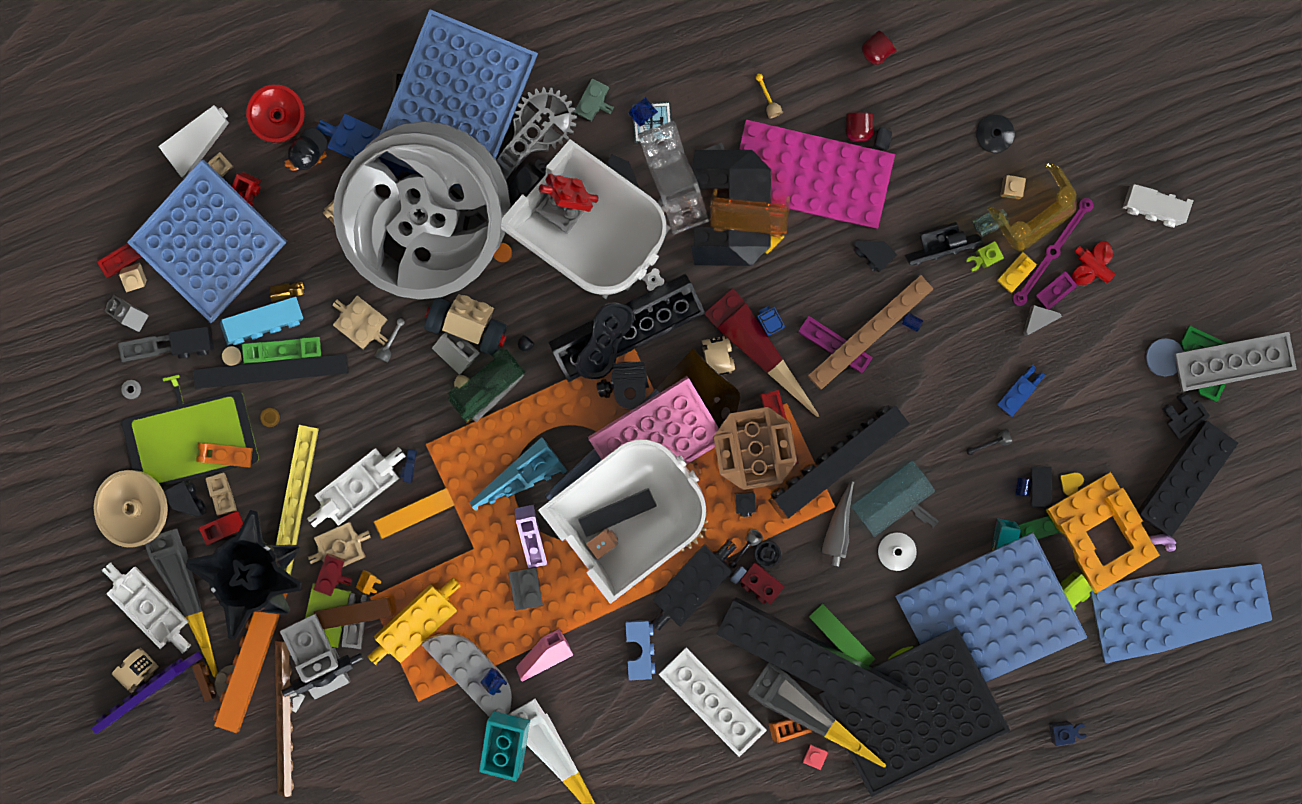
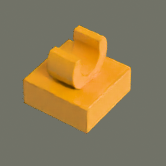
(366, 582)

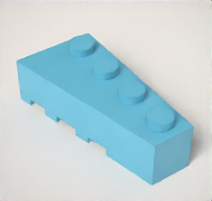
(260, 321)

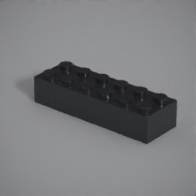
(1187, 478)

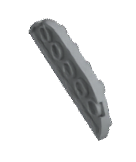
(468, 668)

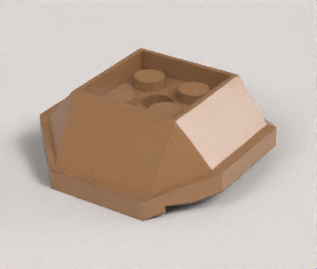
(736, 457)

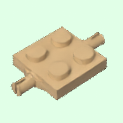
(360, 322)
(342, 543)

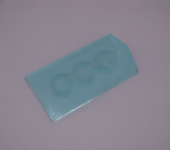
(893, 498)

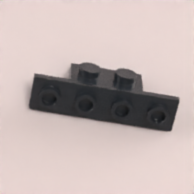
(936, 246)

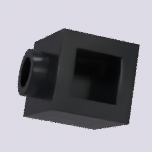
(745, 503)

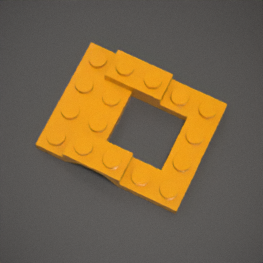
(1091, 507)

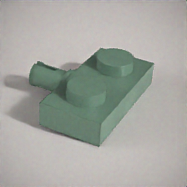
(593, 101)

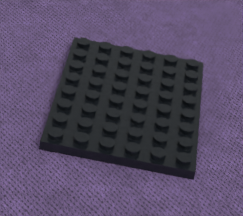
(938, 719)

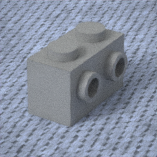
(455, 351)

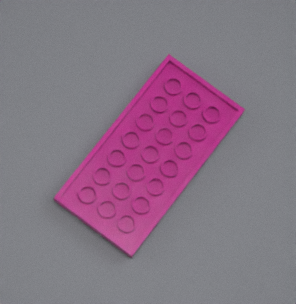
(822, 173)

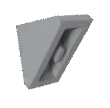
(1038, 318)

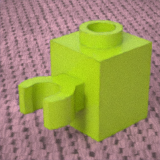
(986, 256)

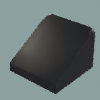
(883, 139)

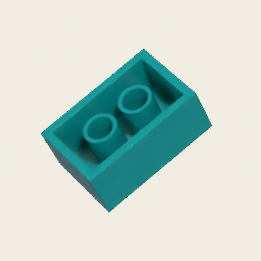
(504, 746)

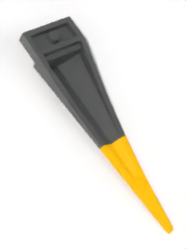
(170, 561)
(783, 695)

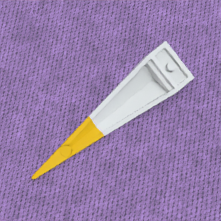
(550, 749)

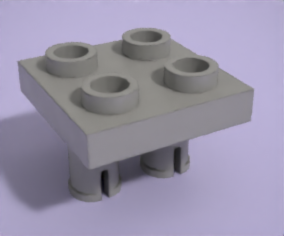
(561, 217)

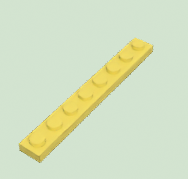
(297, 487)

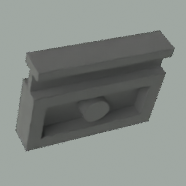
(525, 588)

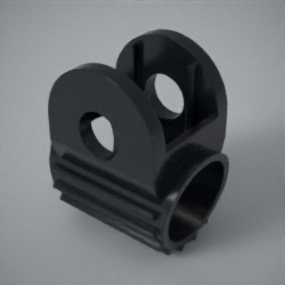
(626, 376)

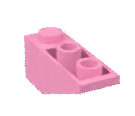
(545, 654)

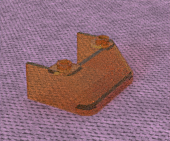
(749, 216)

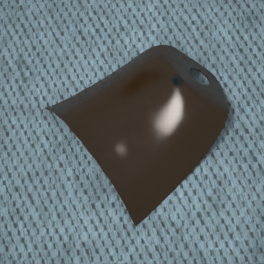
(707, 383)

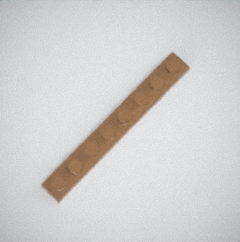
(870, 332)
(283, 724)

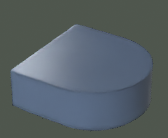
(738, 574)

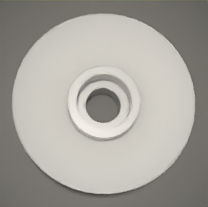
(887, 551)

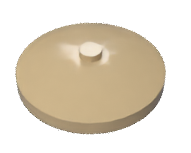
(130, 508)

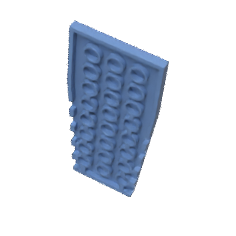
(1177, 609)

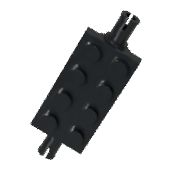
(693, 584)

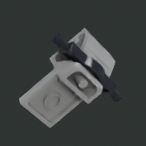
(315, 659)

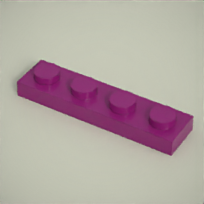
(830, 342)

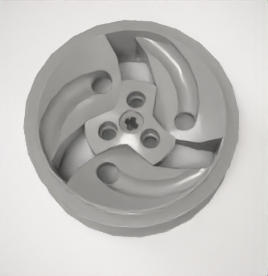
(442, 159)

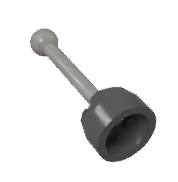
(384, 353)

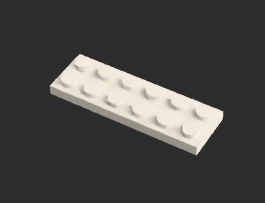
(712, 702)

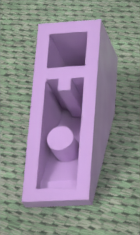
(530, 536)

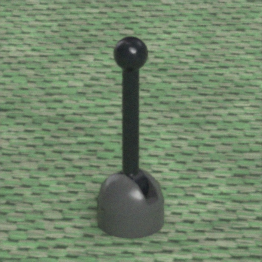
(1003, 438)
(753, 538)

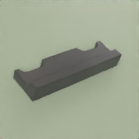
(925, 516)

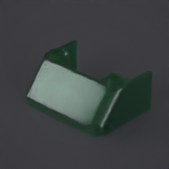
(486, 385)

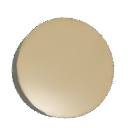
(232, 356)

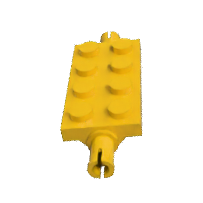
(415, 623)

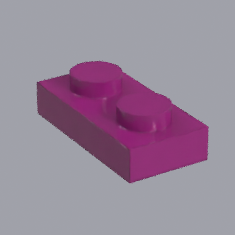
(1056, 290)

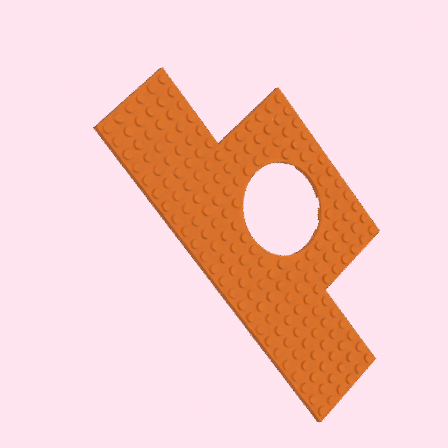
(484, 602)

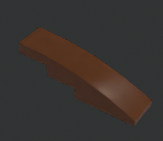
(354, 613)

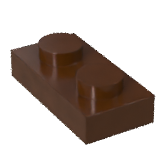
(207, 688)

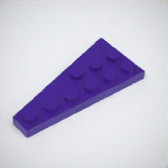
(145, 691)

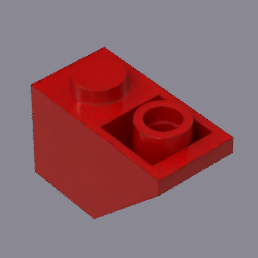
(221, 528)

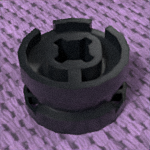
(767, 553)

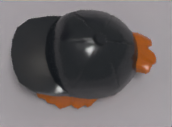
(307, 150)

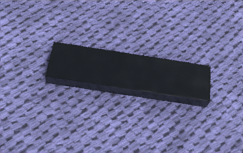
(617, 512)

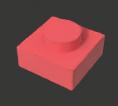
(815, 756)

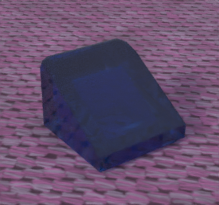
(642, 112)

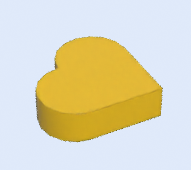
(1071, 482)

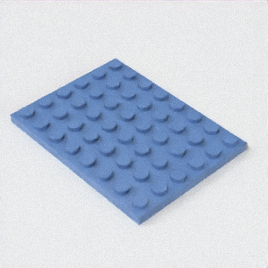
(461, 81)
(1002, 605)

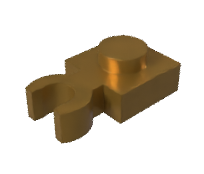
(285, 291)

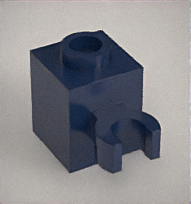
(1064, 733)

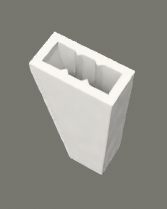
(193, 141)

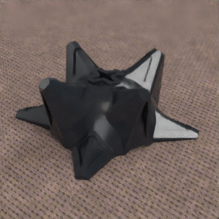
(248, 575)

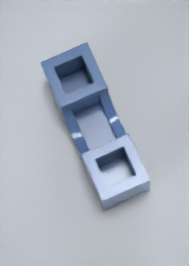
(640, 632)

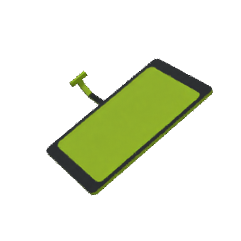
(168, 439)

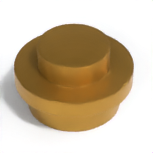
(269, 417)

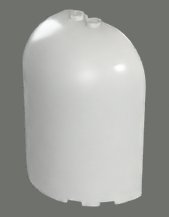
(605, 246)
(643, 539)

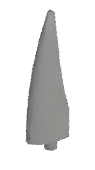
(837, 535)

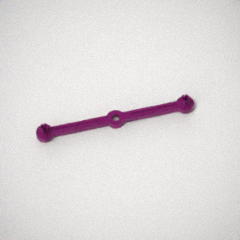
(1085, 206)

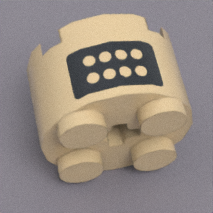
(717, 355)
(135, 670)

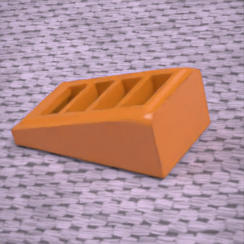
(776, 737)

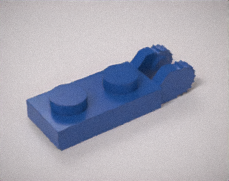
(1019, 392)

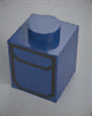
(770, 320)

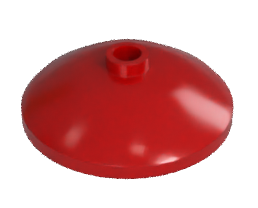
(266, 104)

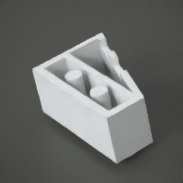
(1157, 205)

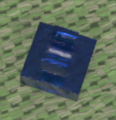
(493, 681)

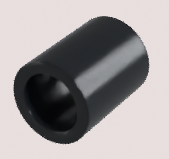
(956, 239)

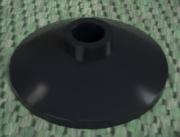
(988, 140)

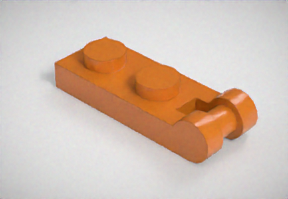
(225, 455)

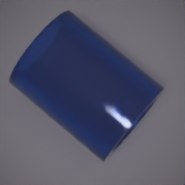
(912, 322)
(1023, 487)

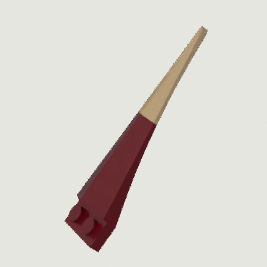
(740, 326)

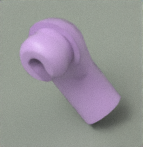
(1165, 540)

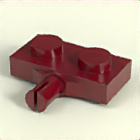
(331, 575)

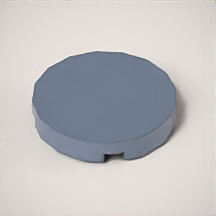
(1161, 356)

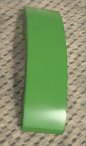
(281, 350)
(840, 635)

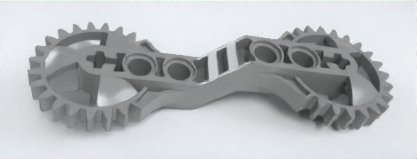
(509, 158)

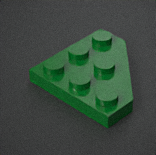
(1196, 339)

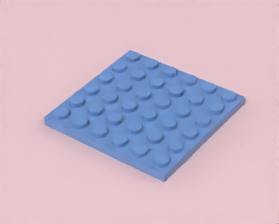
(207, 241)

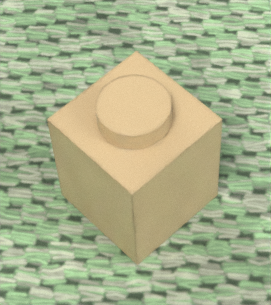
(1012, 187)
(133, 277)

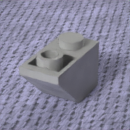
(126, 313)

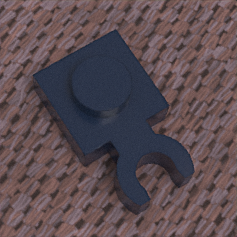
(408, 470)

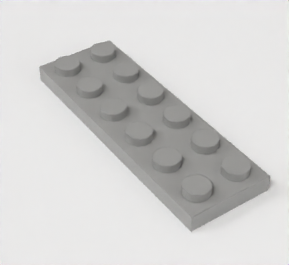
(1235, 361)

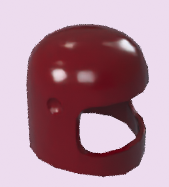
(877, 48)
(859, 126)

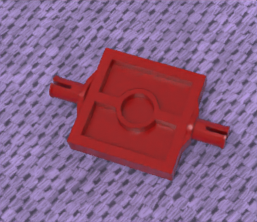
(568, 192)

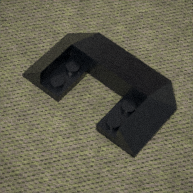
(747, 180)

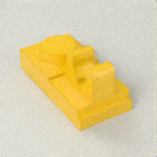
(1017, 272)

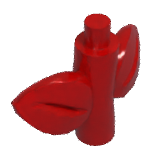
(1093, 264)

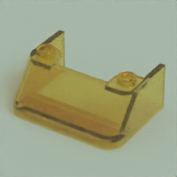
(1024, 235)

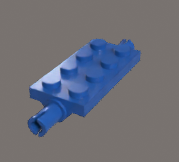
(352, 137)

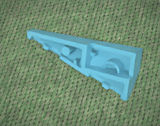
(532, 466)

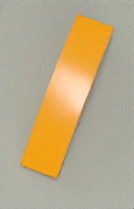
(414, 513)

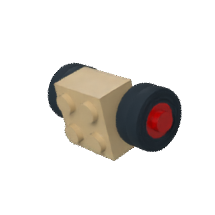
(468, 321)

